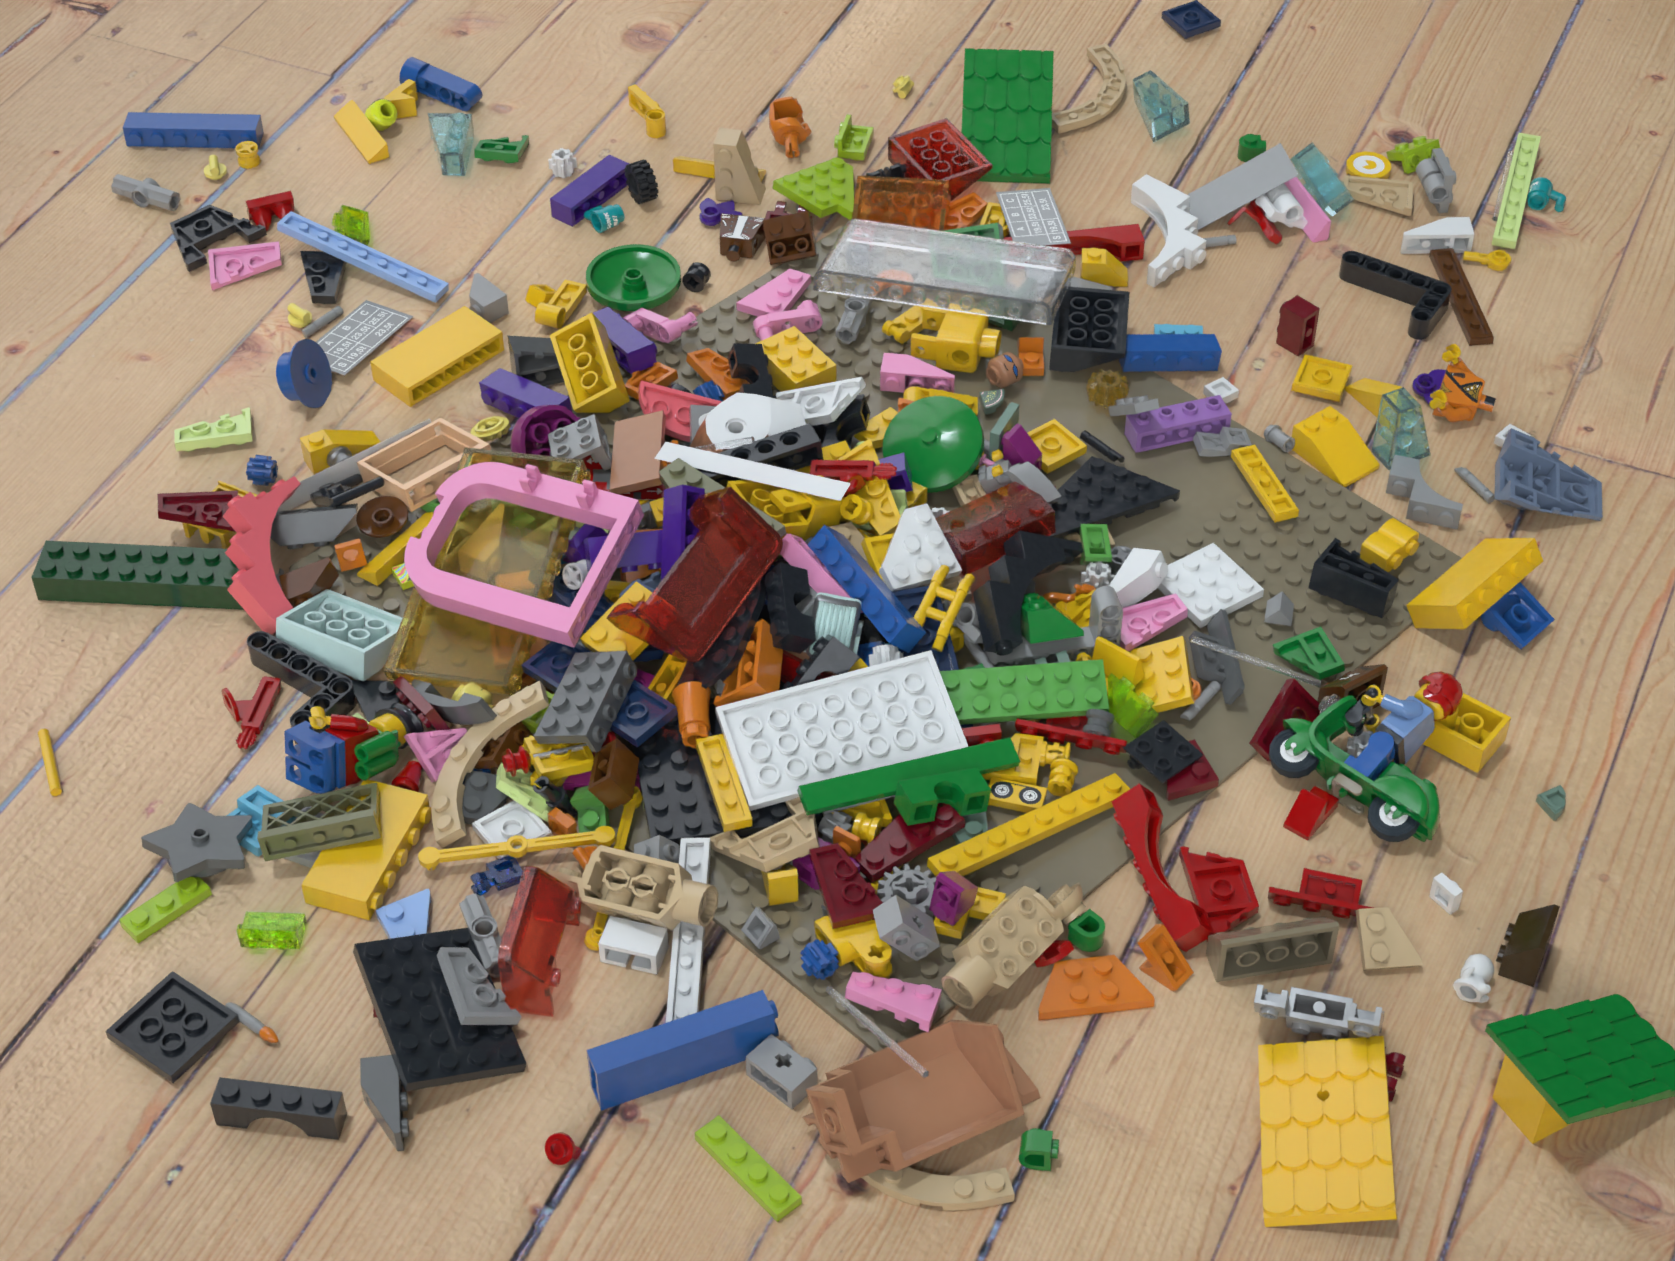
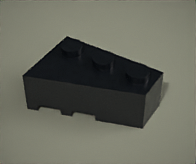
(1353, 581)

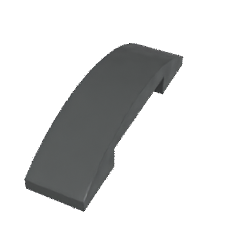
(465, 711)

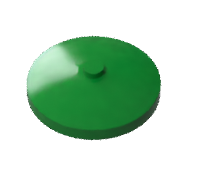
(633, 277)
(938, 439)

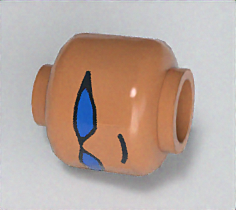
(1004, 370)

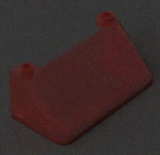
(706, 580)

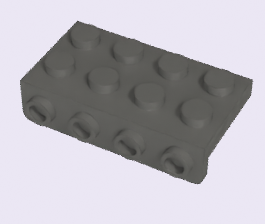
(587, 699)

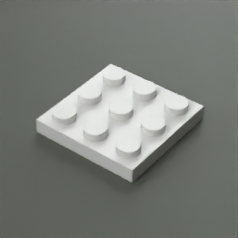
(1208, 583)

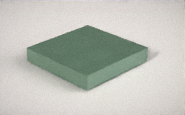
(1005, 423)

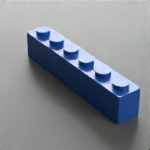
(191, 129)
(864, 584)

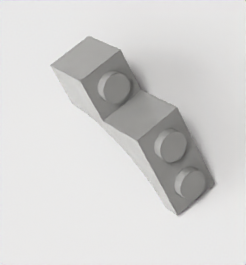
(1424, 503)

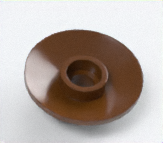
(382, 516)

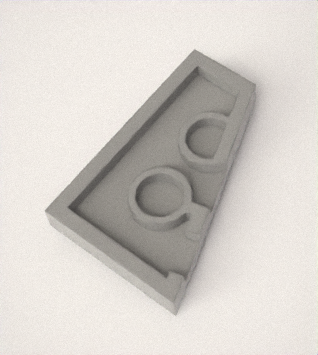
(471, 991)

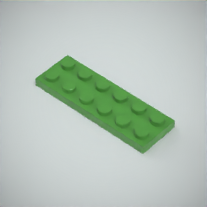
(1027, 691)

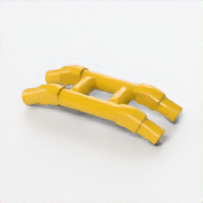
(946, 618)

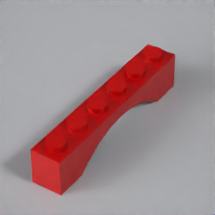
(1122, 241)
(1141, 821)

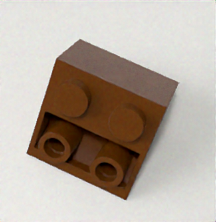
(790, 237)

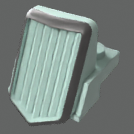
(838, 618)

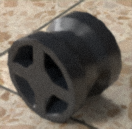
(696, 277)

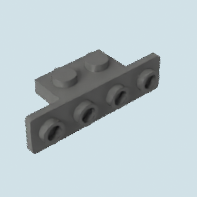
(1215, 665)

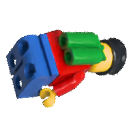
(348, 749)

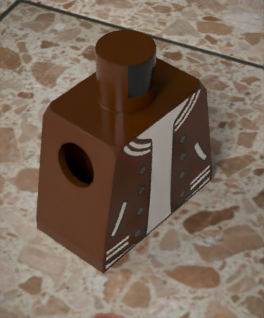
(740, 236)

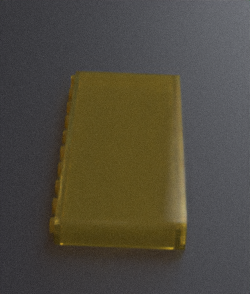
(494, 546)

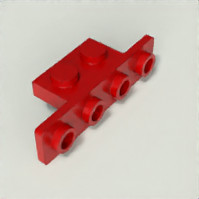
(1070, 730)
(1323, 892)

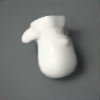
(1474, 979)

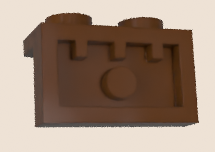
(497, 748)

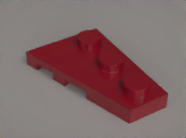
(196, 508)
(1291, 702)

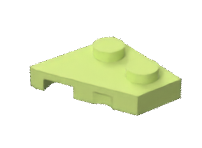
(521, 791)

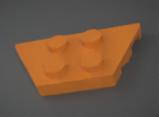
(1092, 987)

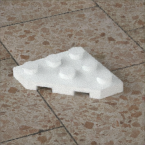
(917, 551)

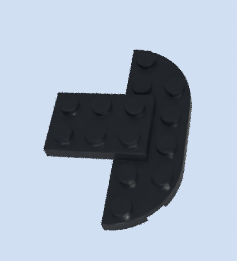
(730, 645)

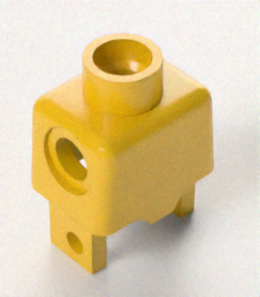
(959, 341)
(815, 509)

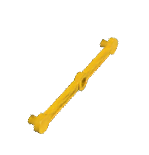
(431, 856)
(594, 934)

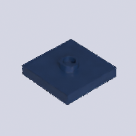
(1191, 19)

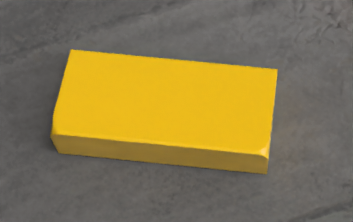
(1118, 661)

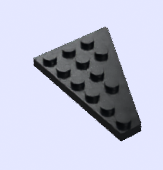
(1103, 493)

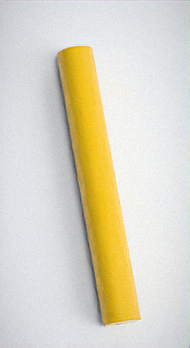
(49, 762)

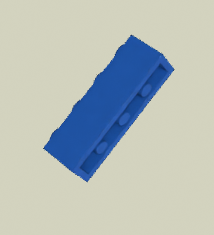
(1171, 352)

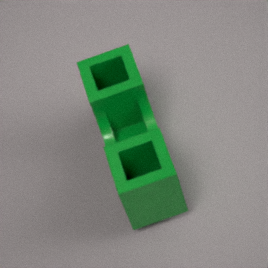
(962, 789)

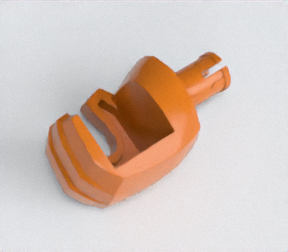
(787, 125)

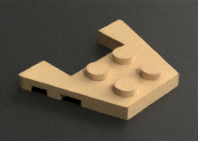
(773, 845)

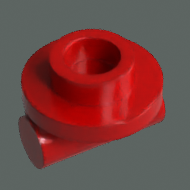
(561, 1149)

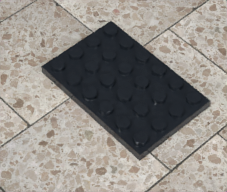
(421, 1017)

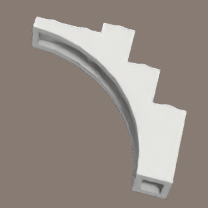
(1179, 228)

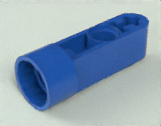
(440, 84)

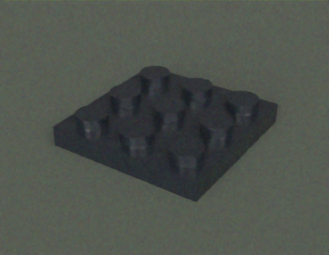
(172, 1026)

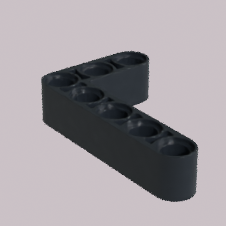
(1425, 293)
(319, 682)

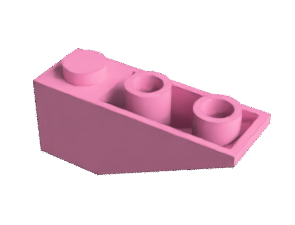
(905, 371)

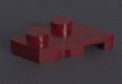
(1193, 779)

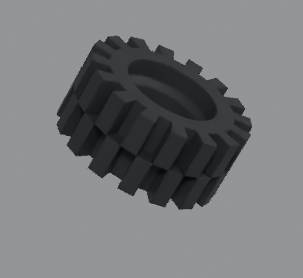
(641, 181)

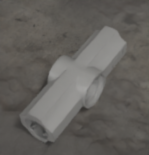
(145, 192)
(853, 318)
(483, 931)

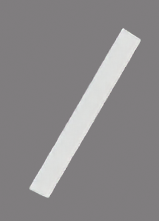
(340, 470)
(754, 471)

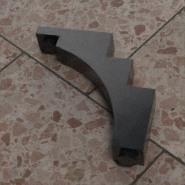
(1001, 598)

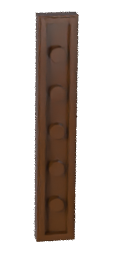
(1462, 297)

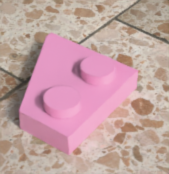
(434, 748)

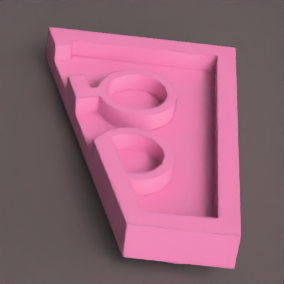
(241, 262)
(776, 295)
(1149, 619)
(902, 998)

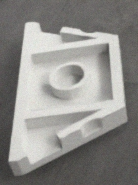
(825, 401)

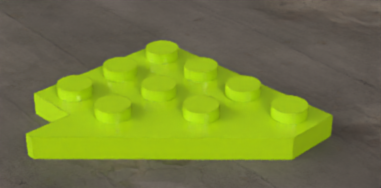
(821, 188)

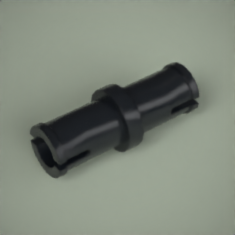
(554, 796)

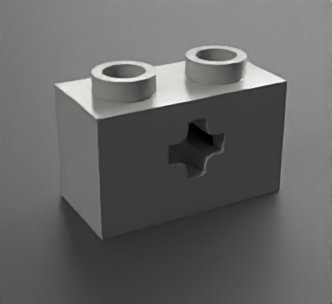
(906, 928)
(781, 1070)

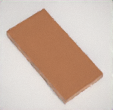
(634, 453)

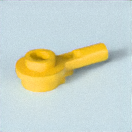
(1496, 260)

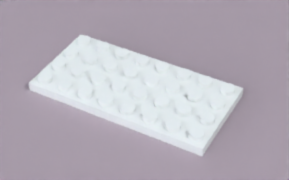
(839, 727)

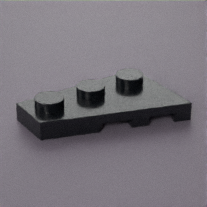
(323, 275)

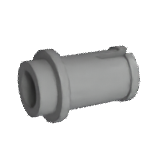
(1275, 435)

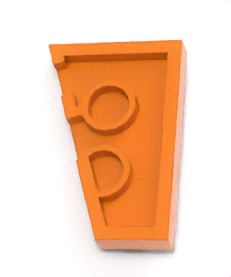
(965, 211)
(715, 368)

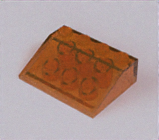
(903, 201)

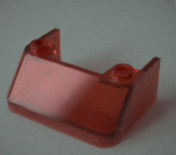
(533, 940)

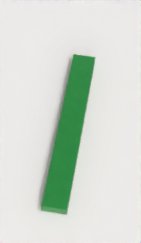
(883, 781)

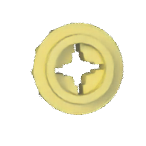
(491, 428)

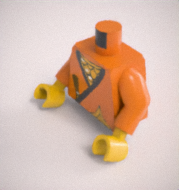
(1459, 390)

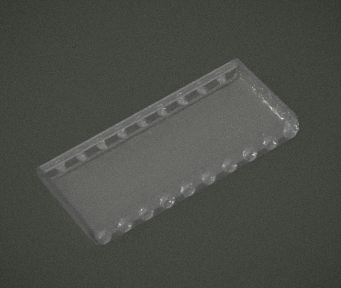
(947, 271)

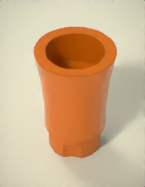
(693, 711)

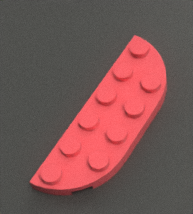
(675, 407)

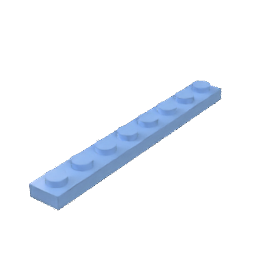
(363, 256)

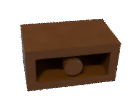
(613, 774)

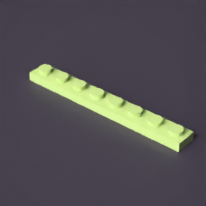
(1516, 191)

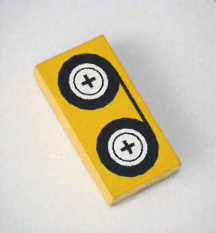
(1016, 795)

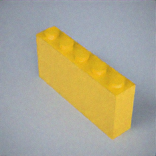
(437, 356)
(1474, 583)
(358, 874)

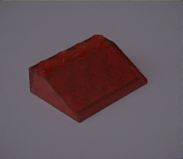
(939, 153)
(983, 525)

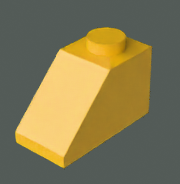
(1102, 268)

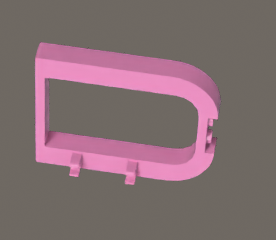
(537, 492)

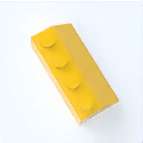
(589, 366)

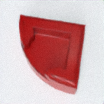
(1054, 953)

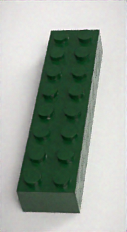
(135, 575)

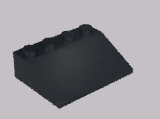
(1089, 329)

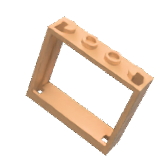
(412, 448)

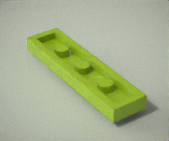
(748, 1168)

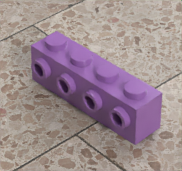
(1176, 423)

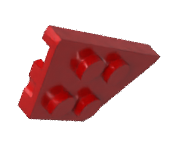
(1220, 888)

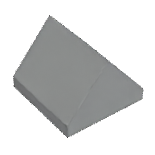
(1279, 610)
(760, 929)

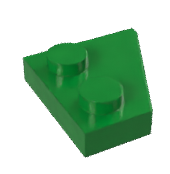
(501, 149)
(1311, 653)

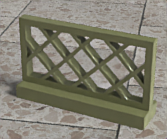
(329, 831)

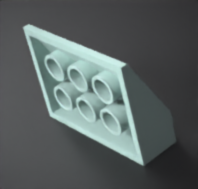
(340, 633)

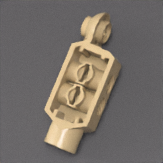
(641, 889)
(1009, 942)

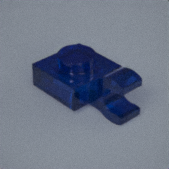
(501, 873)

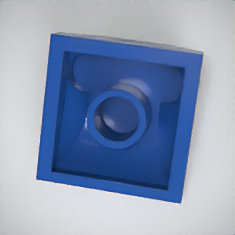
(1517, 616)

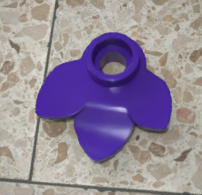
(711, 212)
(1428, 383)

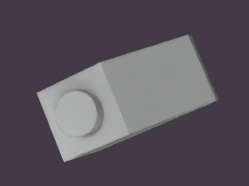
(487, 299)

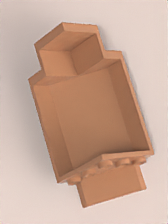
(890, 1116)

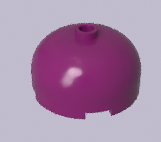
(536, 425)

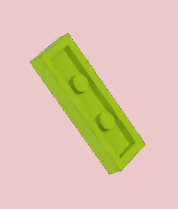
(165, 907)

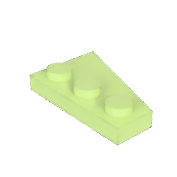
(223, 432)

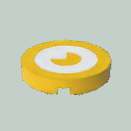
(1368, 165)

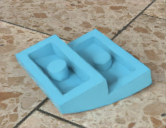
(252, 804)

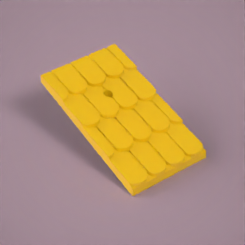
(1325, 1132)

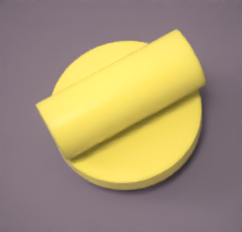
(902, 86)
(214, 169)
(298, 317)

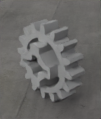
(909, 885)

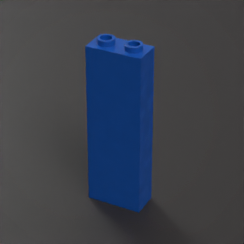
(680, 1049)

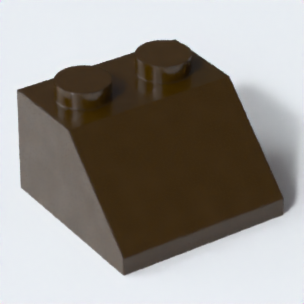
(1527, 944)

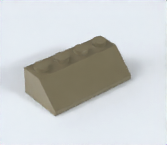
(1272, 948)

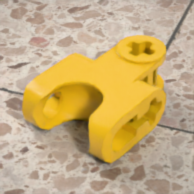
(857, 944)

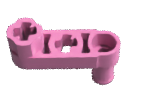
(804, 318)
(660, 326)

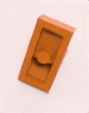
(1031, 353)
(1164, 959)

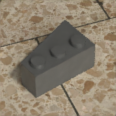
(534, 359)

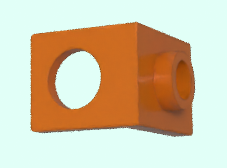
(350, 555)
(849, 842)

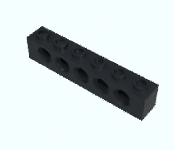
(786, 450)

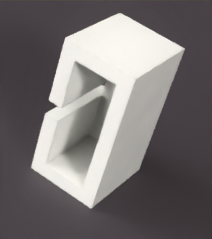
(630, 937)

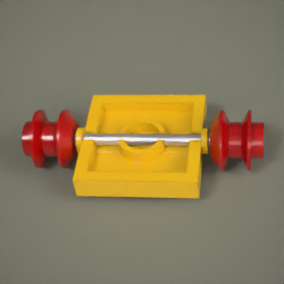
(551, 759)

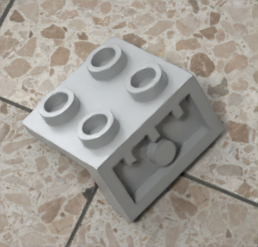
(581, 440)

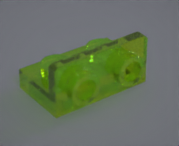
(352, 224)
(272, 930)

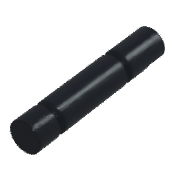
(1101, 447)

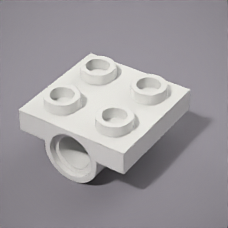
(1282, 207)

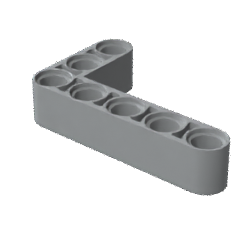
(1104, 621)

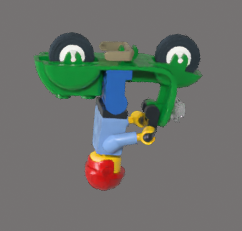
(1377, 778)

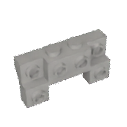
(1318, 1013)

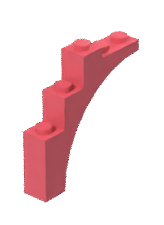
(255, 582)

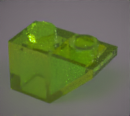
(1129, 709)

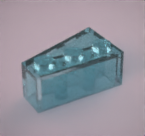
(1159, 106)
(452, 141)
(1321, 179)
(1400, 428)

